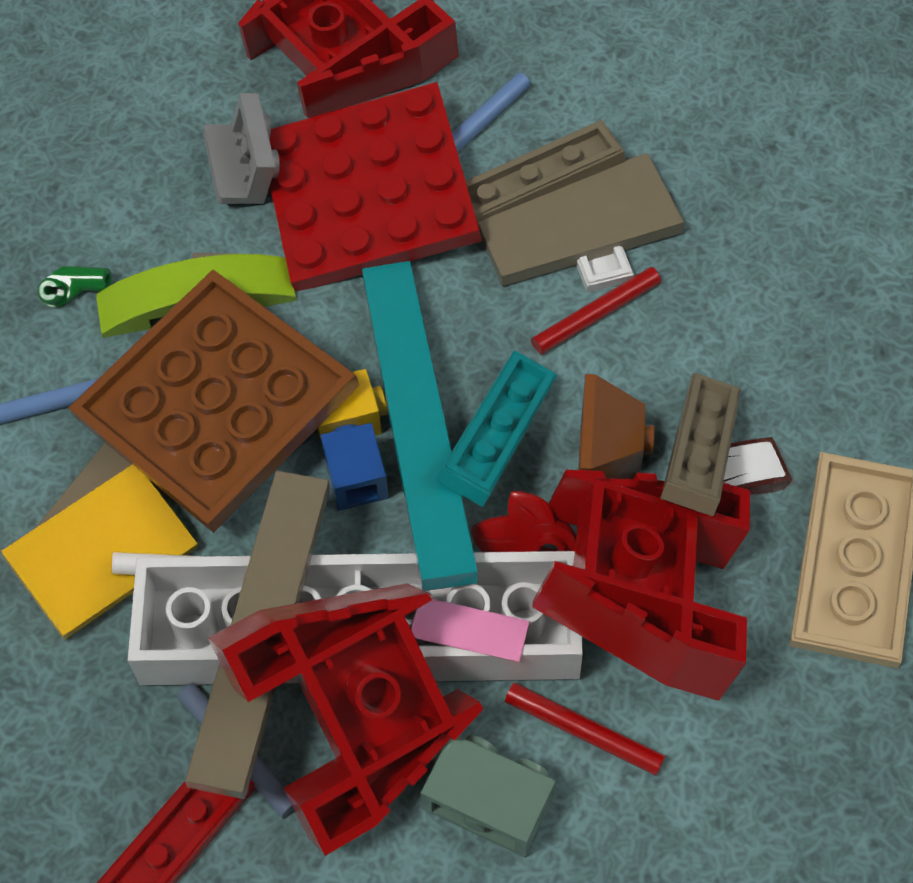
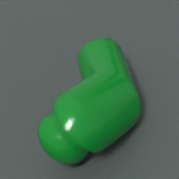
(71, 281)

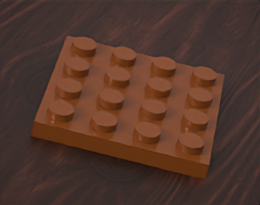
(214, 399)

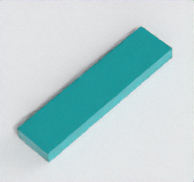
(496, 428)

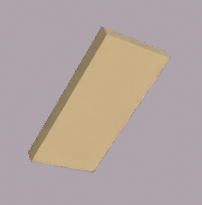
(856, 562)

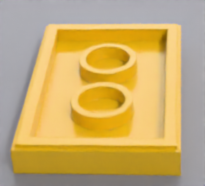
(71, 554)

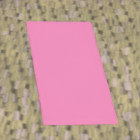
(470, 629)

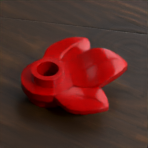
(524, 529)

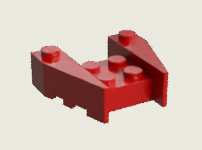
(351, 46)
(638, 578)
(366, 693)

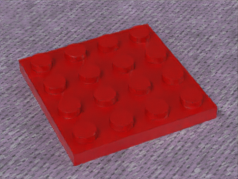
(369, 188)

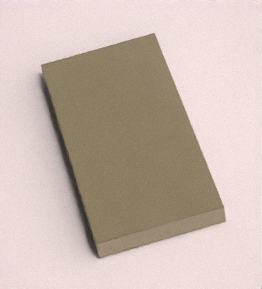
(586, 218)

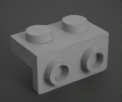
(242, 154)

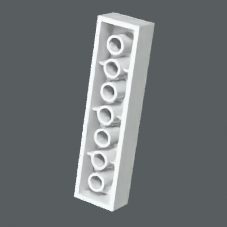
(192, 598)

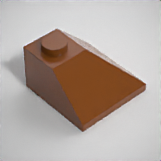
(612, 430)

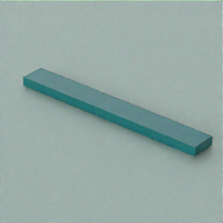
(418, 428)

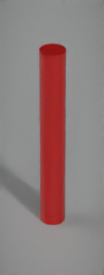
(596, 310)
(585, 729)

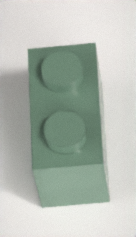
(489, 793)

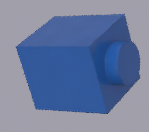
(354, 466)

